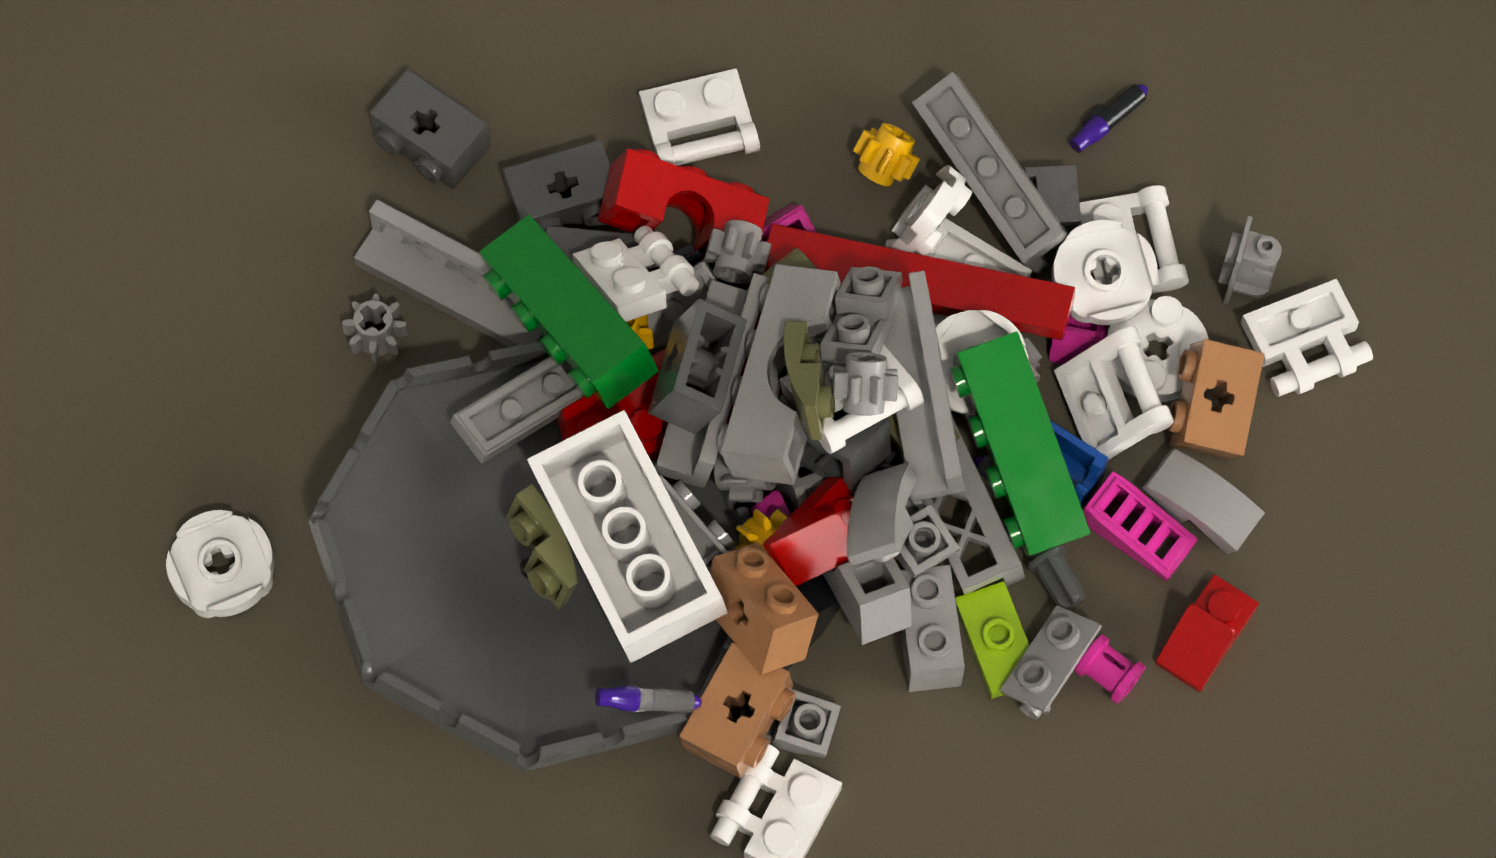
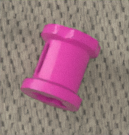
(1110, 669)

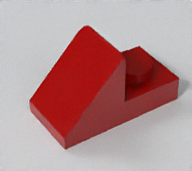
(814, 534)
(1206, 633)

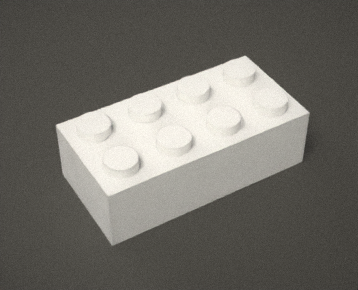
(627, 536)

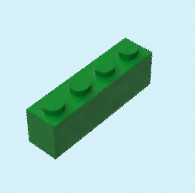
(568, 312)
(1021, 445)

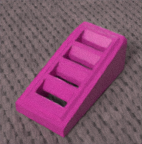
(1150, 513)

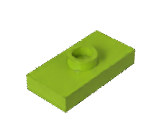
(992, 633)

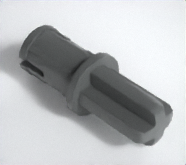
(1057, 577)

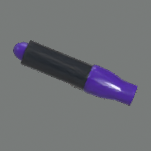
(1103, 118)

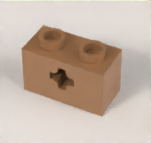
(1234, 380)
(764, 608)
(711, 728)

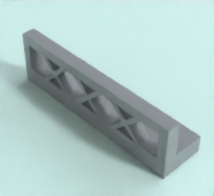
(991, 171)
(438, 273)
(928, 429)
(692, 455)
(990, 525)

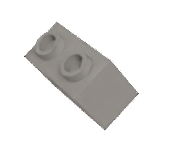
(933, 641)

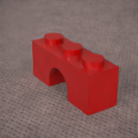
(643, 187)

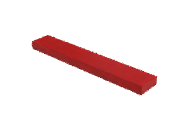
(953, 287)

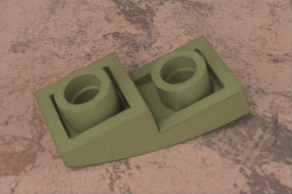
(806, 377)
(551, 564)

